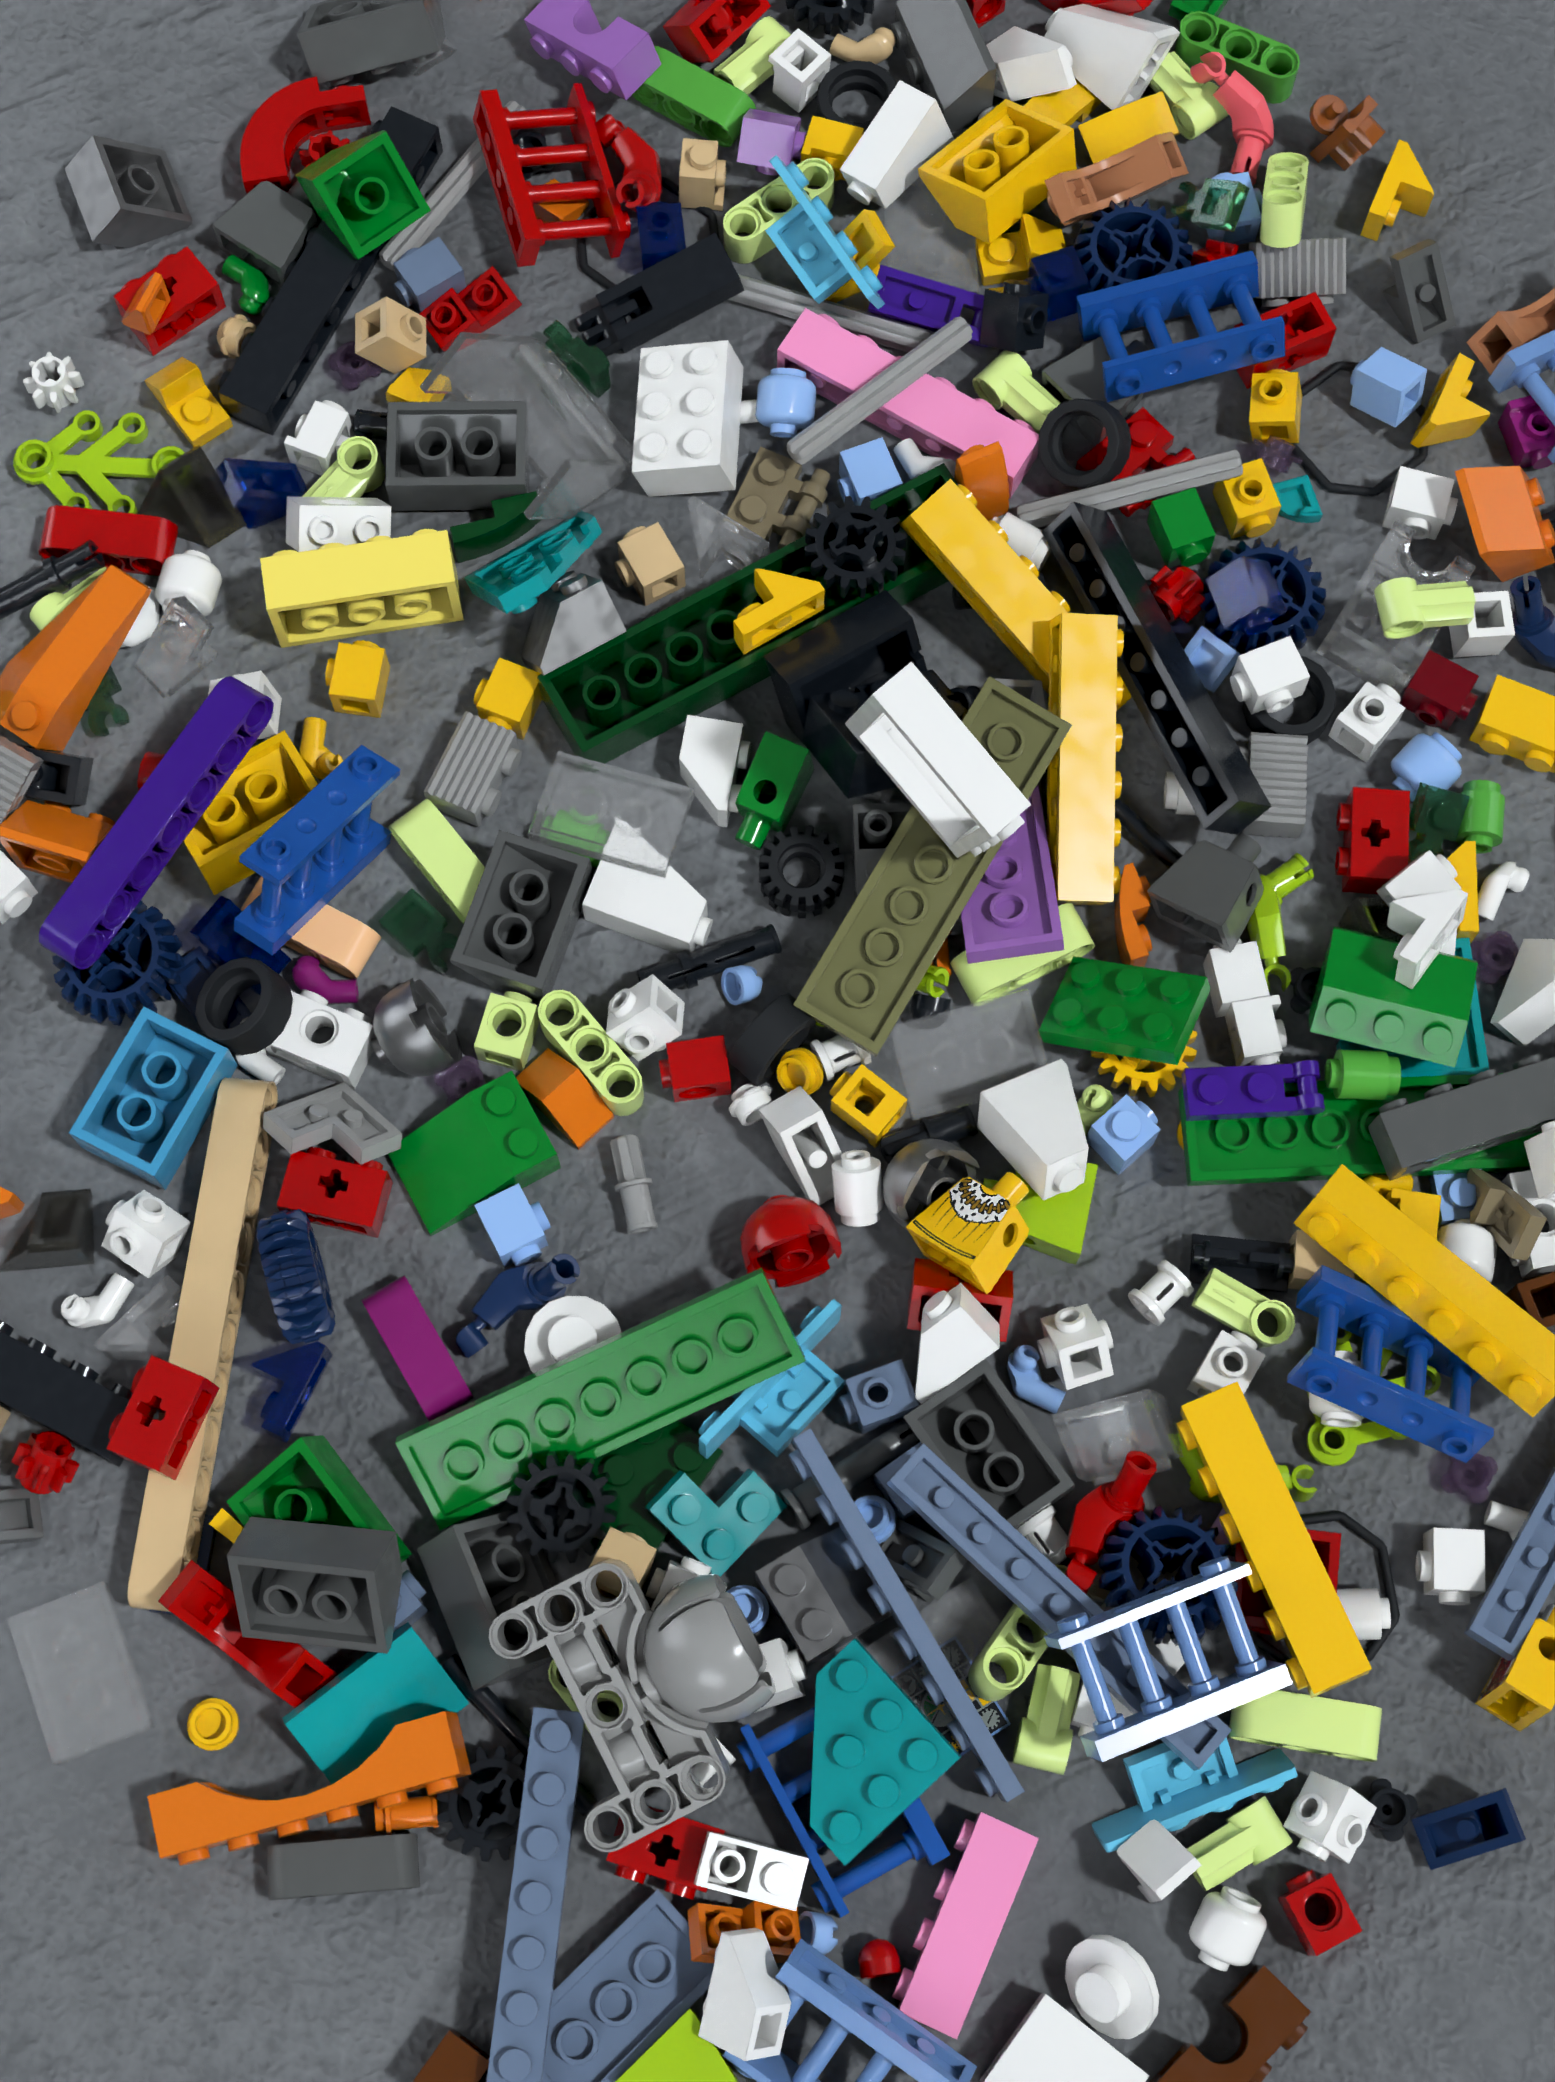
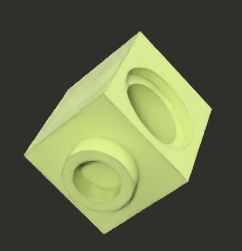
(507, 1050)

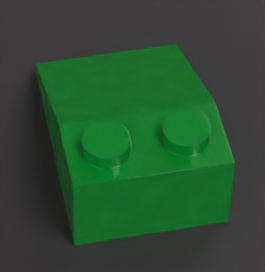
(474, 1153)

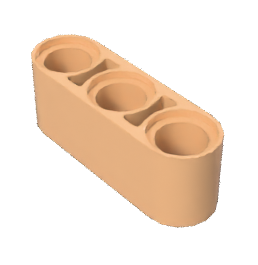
(332, 938)

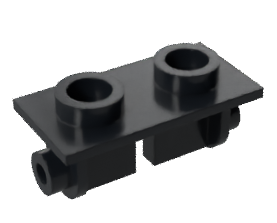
(1251, 1262)

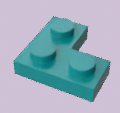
(718, 1530)

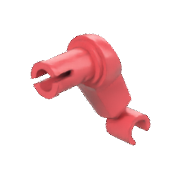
(1247, 108)

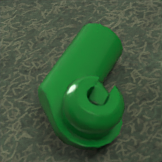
(252, 281)

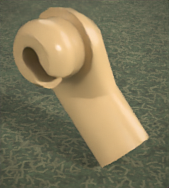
(872, 49)

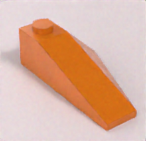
(63, 665)

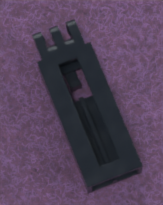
(674, 287)

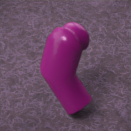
(311, 977)

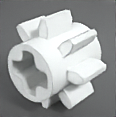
(53, 382)

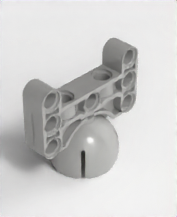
(694, 1668)

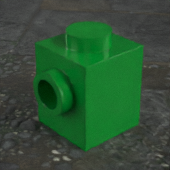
(1181, 528)

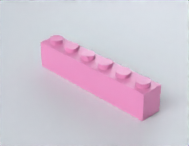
(928, 411)

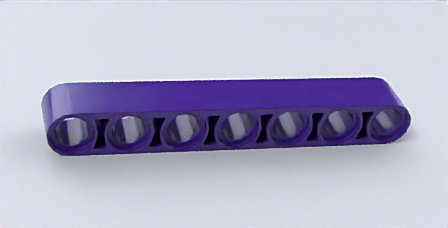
(156, 822)

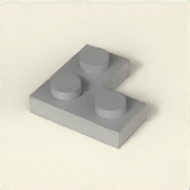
(335, 1115)

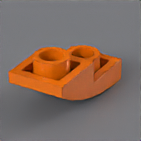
(985, 476)
(1131, 908)
(709, 1920)

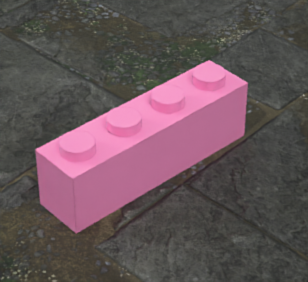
(966, 1925)

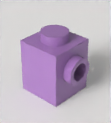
(769, 135)

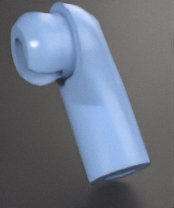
(1027, 1380)

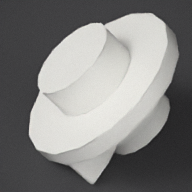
(567, 1328)
(1112, 1986)

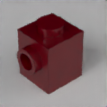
(1440, 692)

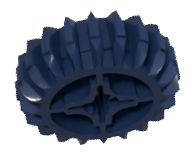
(1121, 236)
(1299, 619)
(99, 992)
(295, 1276)
(1143, 1542)

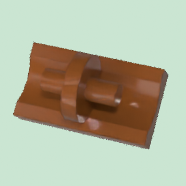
(1347, 132)

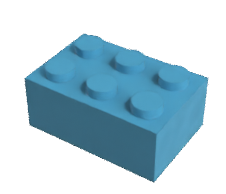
(153, 1098)

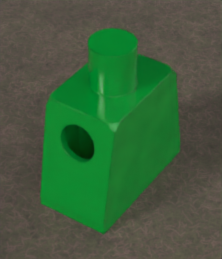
(777, 771)

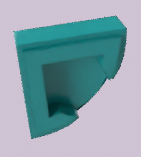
(1298, 500)

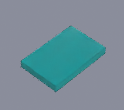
(365, 1701)

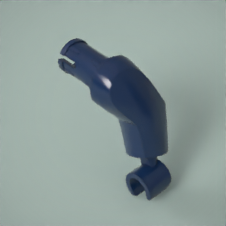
(1533, 621)
(514, 1290)

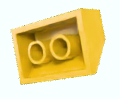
(998, 169)
(249, 803)

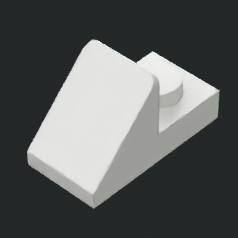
(1426, 927)
(1157, 1860)

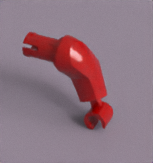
(641, 163)
(1100, 1514)

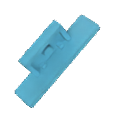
(811, 246)
(783, 1403)
(1176, 1793)

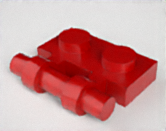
(1147, 448)

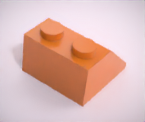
(1507, 519)
(52, 838)

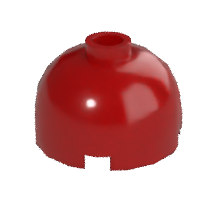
(789, 1240)

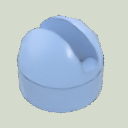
(741, 984)
(818, 1930)

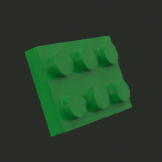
(1125, 1010)

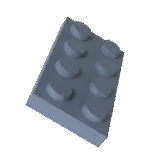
(624, 1996)

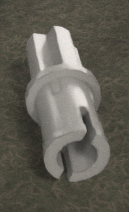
(633, 1184)

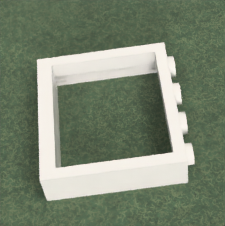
(938, 764)

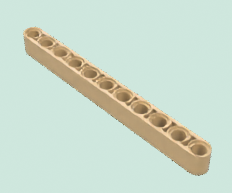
(207, 1328)

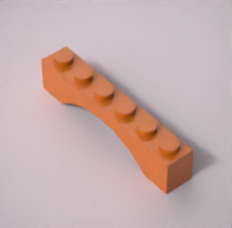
(412, 1757)

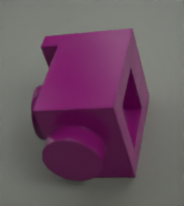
(1519, 429)

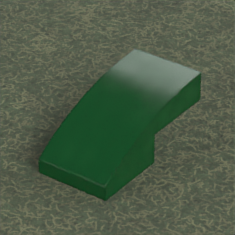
(488, 535)

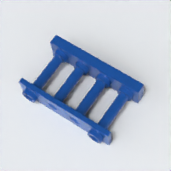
(1171, 296)
(315, 850)
(1368, 1314)
(918, 1841)

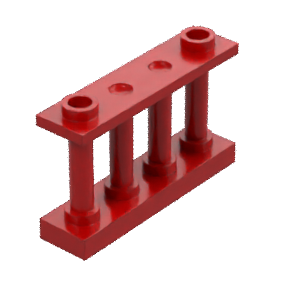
(518, 196)

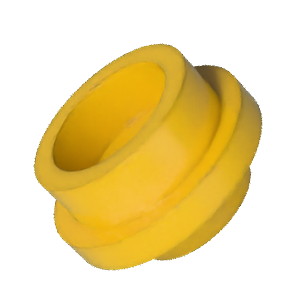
(801, 1069)
(213, 1724)

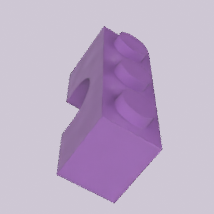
(612, 58)

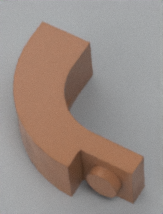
(1128, 174)
(1512, 329)

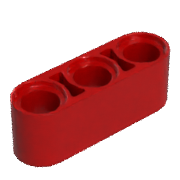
(125, 539)

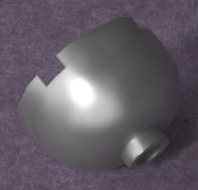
(413, 1032)
(922, 1175)

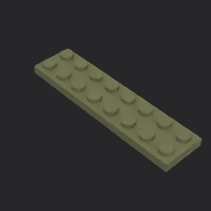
(921, 887)

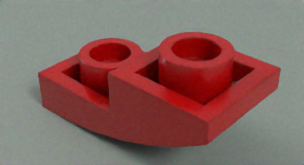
(472, 309)

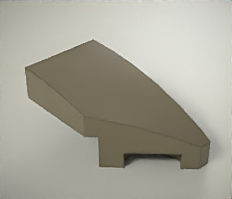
(1505, 1214)

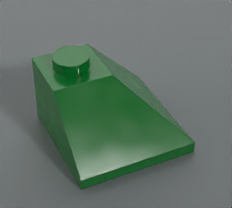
(363, 192)

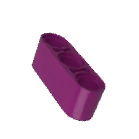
(417, 1348)

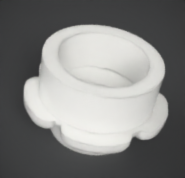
(747, 1102)

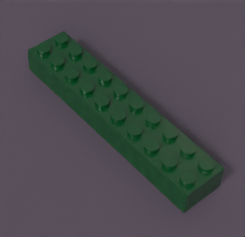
(688, 651)

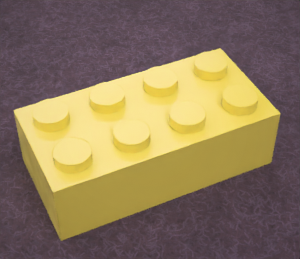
(361, 588)

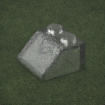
(1106, 1431)

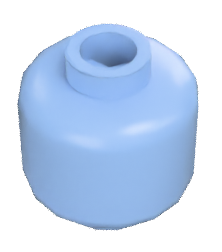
(785, 402)
(1427, 761)

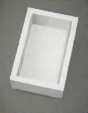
(687, 418)

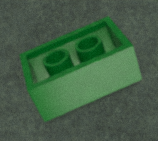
(1366, 1005)
(312, 1487)

